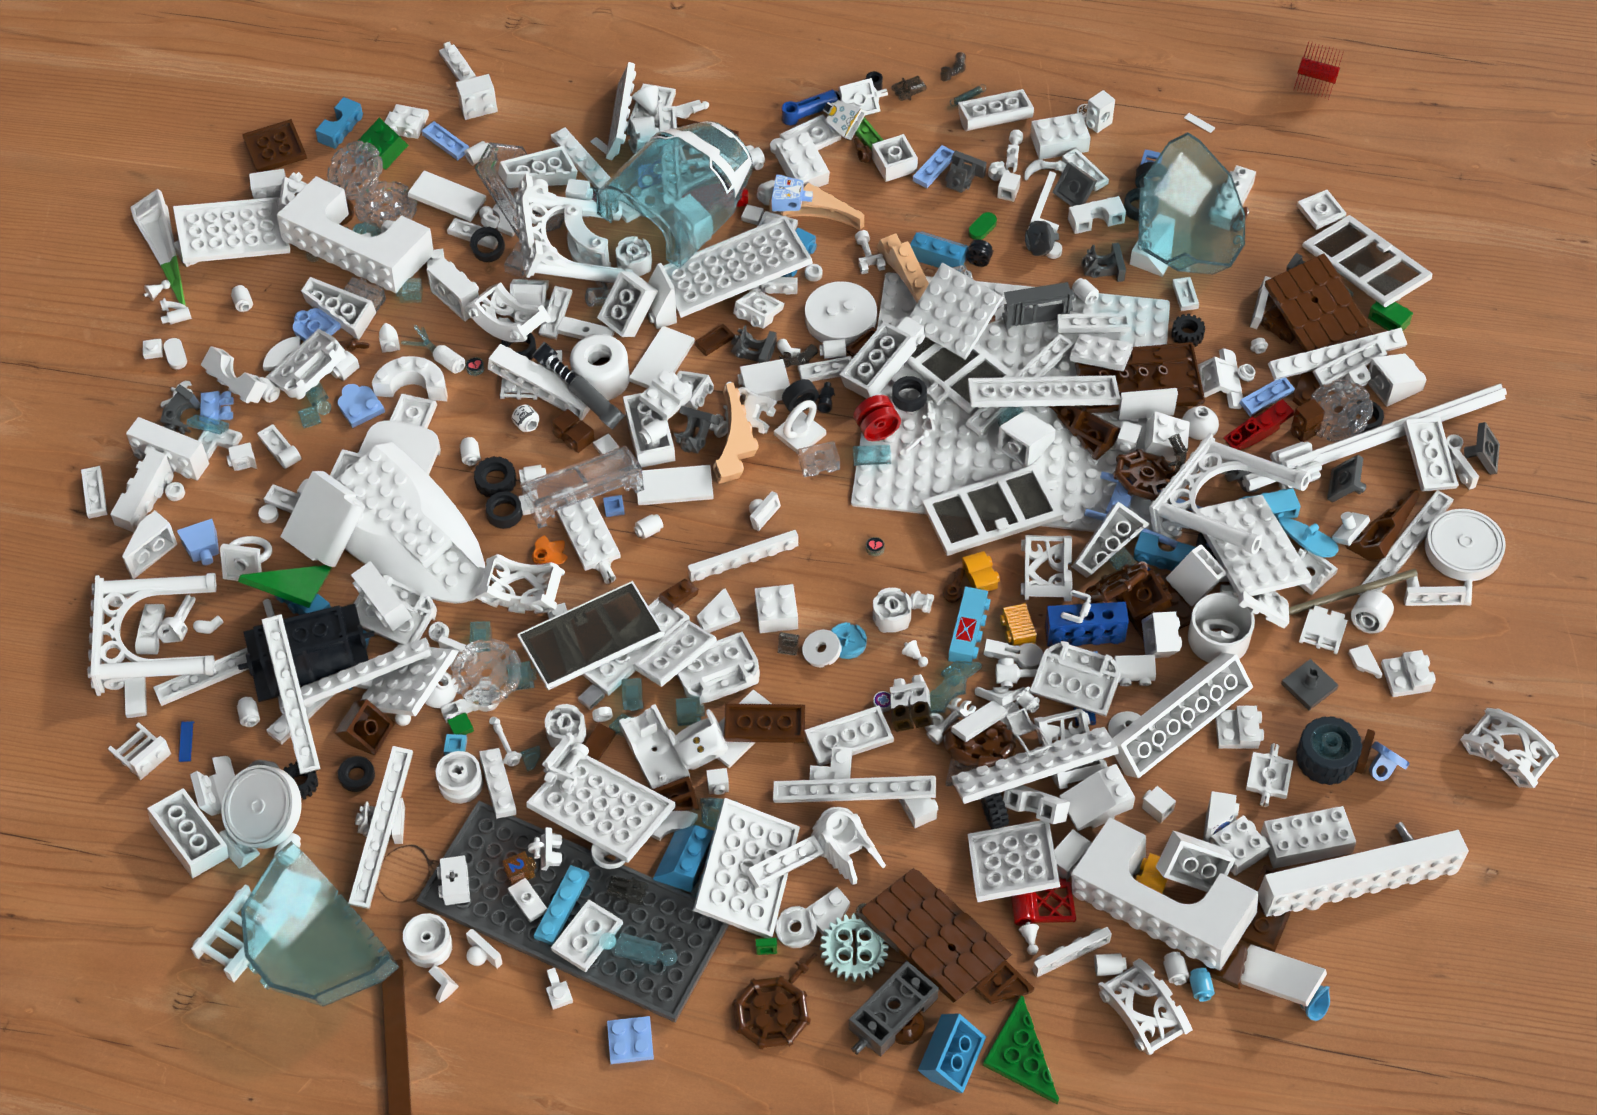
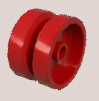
(877, 418)

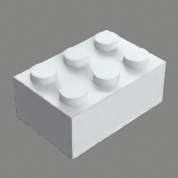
(1060, 135)
(802, 160)
(452, 286)
(627, 304)
(380, 596)
(1193, 861)

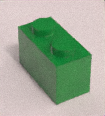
(1390, 317)

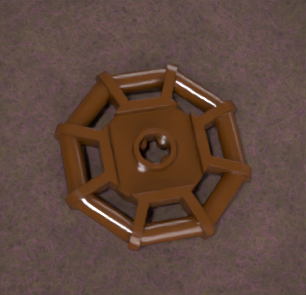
(1139, 473)
(1117, 582)
(777, 1002)

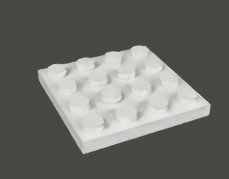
(955, 310)
(409, 687)
(1013, 860)

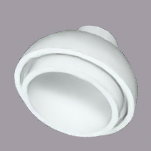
(1202, 422)
(442, 694)

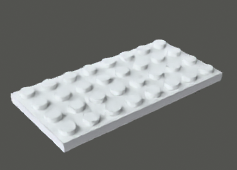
(737, 265)

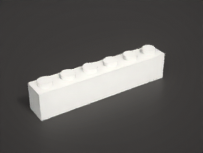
(535, 380)

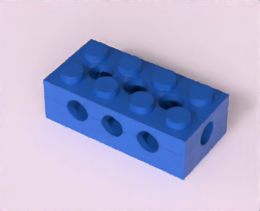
(1101, 617)

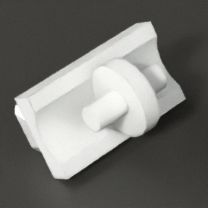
(548, 841)

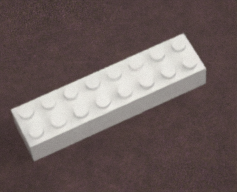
(1181, 714)

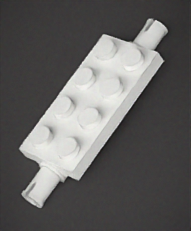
(590, 537)

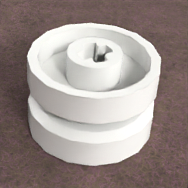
(459, 777)
(427, 940)

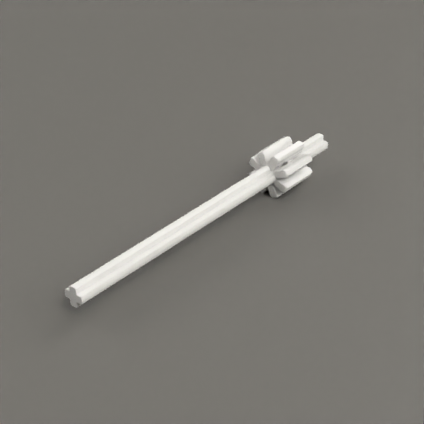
(1303, 458)

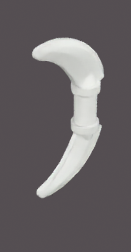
(1040, 164)

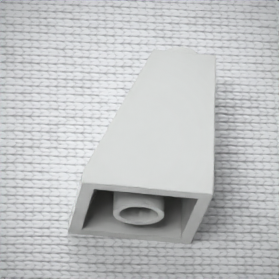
(1395, 378)
(1025, 438)

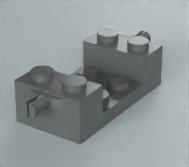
(877, 1023)

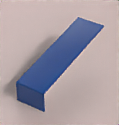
(186, 741)

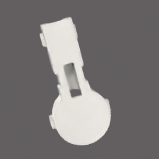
(1029, 656)
(461, 706)

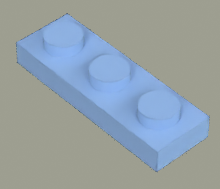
(445, 140)
(933, 167)
(1266, 396)

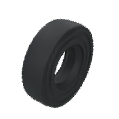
(356, 762)

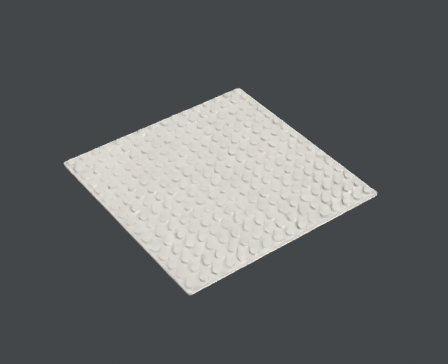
(960, 457)

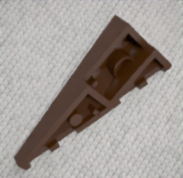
(1092, 431)
(1383, 531)
(681, 793)

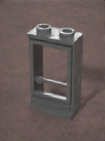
(1016, 301)

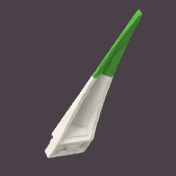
(155, 225)

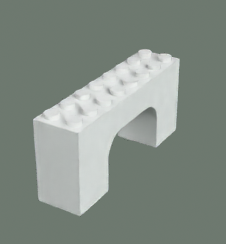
(387, 259)
(1200, 929)

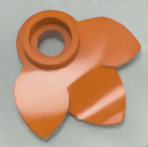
(550, 551)

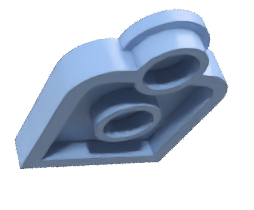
(309, 321)
(359, 404)

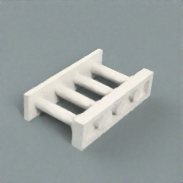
(235, 966)

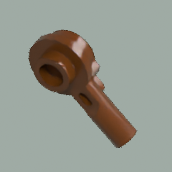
(864, 153)
(953, 592)

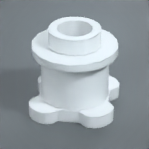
(922, 601)
(1027, 700)

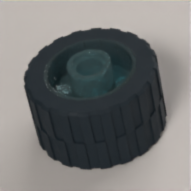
(1328, 750)

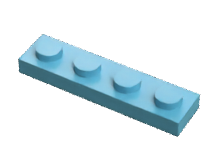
(561, 905)

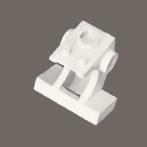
(365, 817)

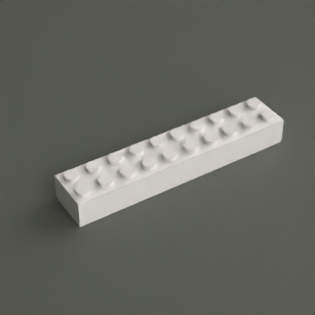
(1362, 873)

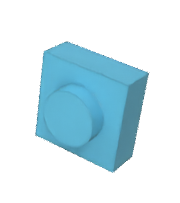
(455, 743)

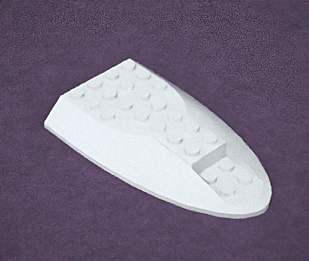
(412, 527)

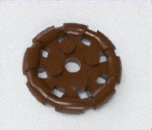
(981, 755)

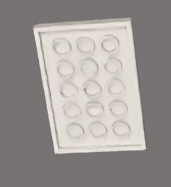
(229, 230)
(1276, 561)
(603, 808)
(739, 842)

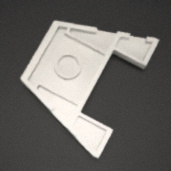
(1270, 604)

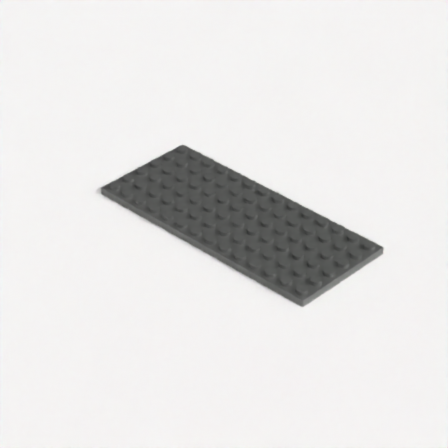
(662, 918)

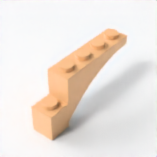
(825, 206)
(904, 263)
(739, 440)

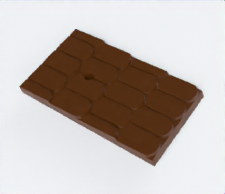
(1317, 305)
(1153, 369)
(933, 934)

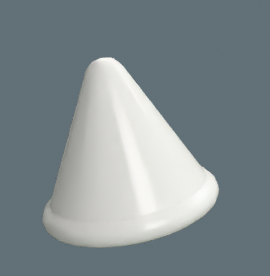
(647, 98)

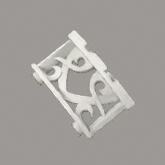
(582, 242)
(503, 303)
(536, 574)
(1039, 587)
(1508, 724)
(1053, 732)
(1141, 975)

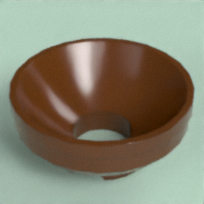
(912, 1032)

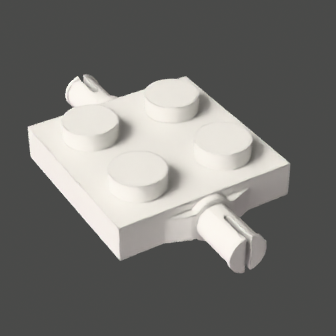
(862, 95)
(1269, 775)

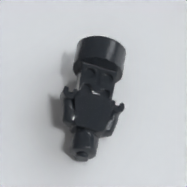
(825, 402)

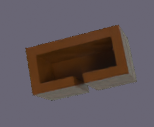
(1306, 420)
(574, 435)

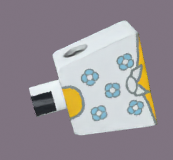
(844, 117)

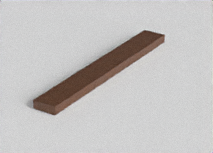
(396, 1043)

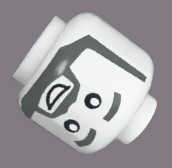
(525, 418)

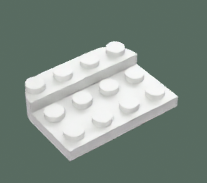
(307, 364)
(418, 605)
(721, 670)
(1077, 678)

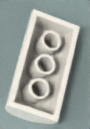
(995, 110)

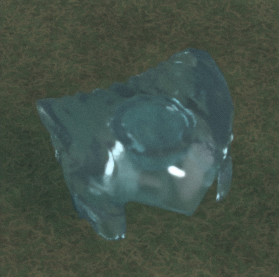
(710, 810)

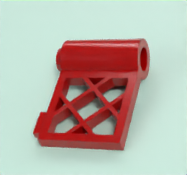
(1026, 907)

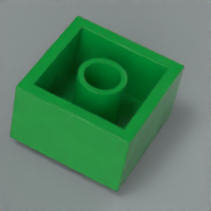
(385, 140)

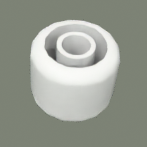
(1372, 612)

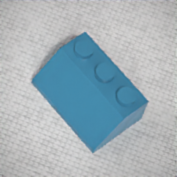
(935, 250)
(685, 857)
(952, 1052)

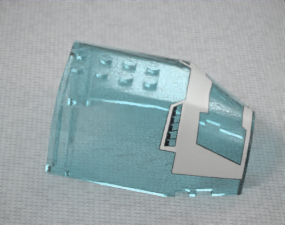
(683, 183)

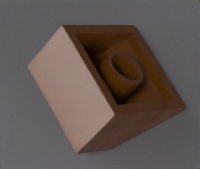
(365, 727)

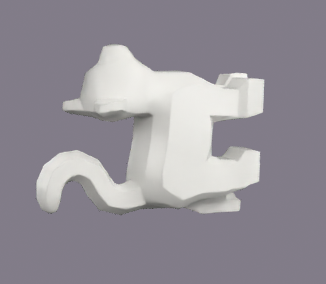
(754, 406)

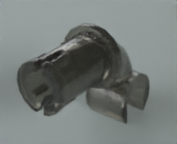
(958, 67)
(801, 358)
(1180, 452)

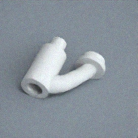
(179, 315)

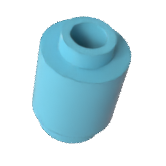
(1201, 984)

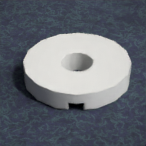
(814, 641)
(804, 935)

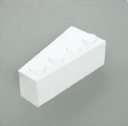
(549, 165)
(348, 309)
(142, 490)
(1112, 534)

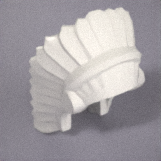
(840, 835)

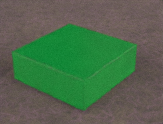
(460, 724)
(766, 946)

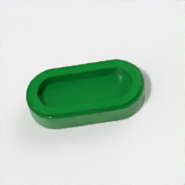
(983, 226)

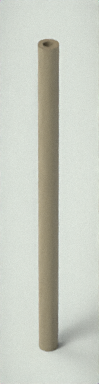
(1353, 591)

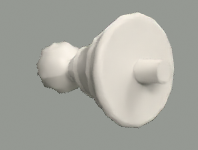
(153, 290)
(912, 650)
(1029, 932)

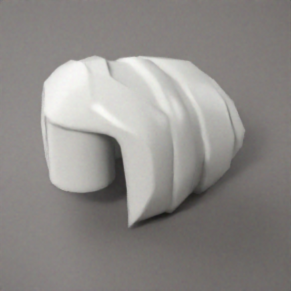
(996, 170)

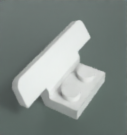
(530, 292)
(1222, 375)
(211, 789)

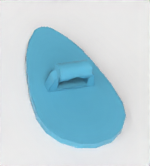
(1309, 537)

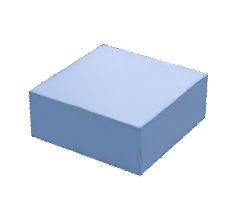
(614, 506)

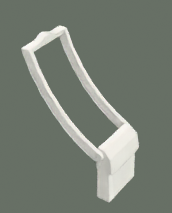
(1022, 725)

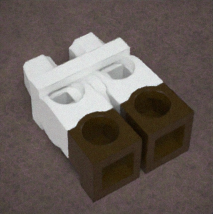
(910, 704)

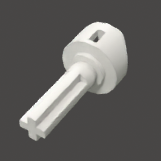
(174, 626)

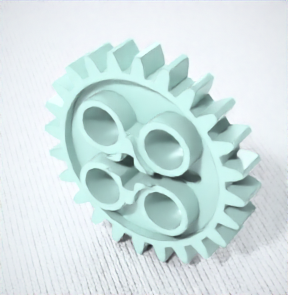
(834, 947)

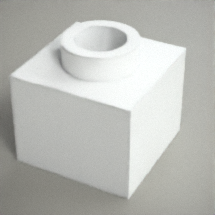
(718, 781)

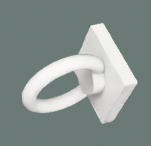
(800, 429)
(243, 560)

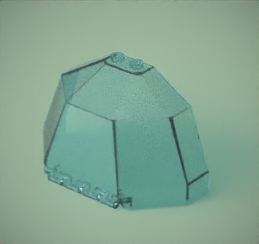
(1190, 210)
(307, 937)

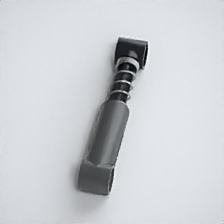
(580, 387)

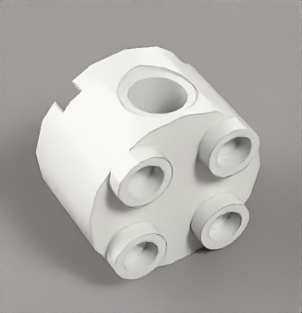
(640, 131)
(634, 255)
(892, 610)
(562, 720)

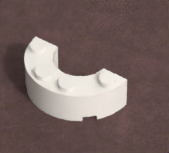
(410, 371)

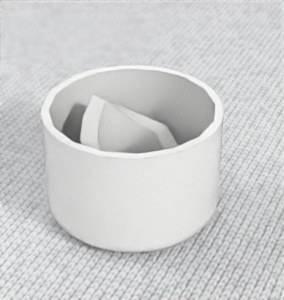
(609, 378)
(1220, 612)

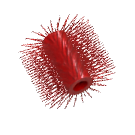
(1318, 70)

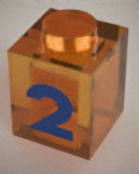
(519, 867)

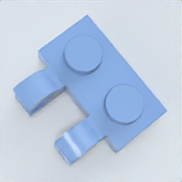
(212, 402)

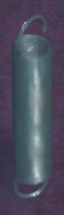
(967, 95)

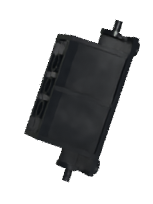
(319, 644)

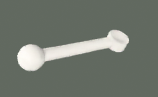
(903, 453)

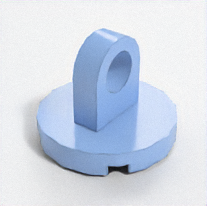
(1388, 759)

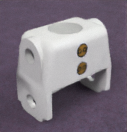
(699, 742)

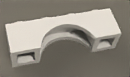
(220, 365)

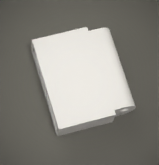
(323, 519)

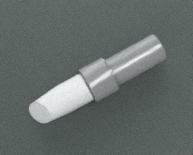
(1403, 832)

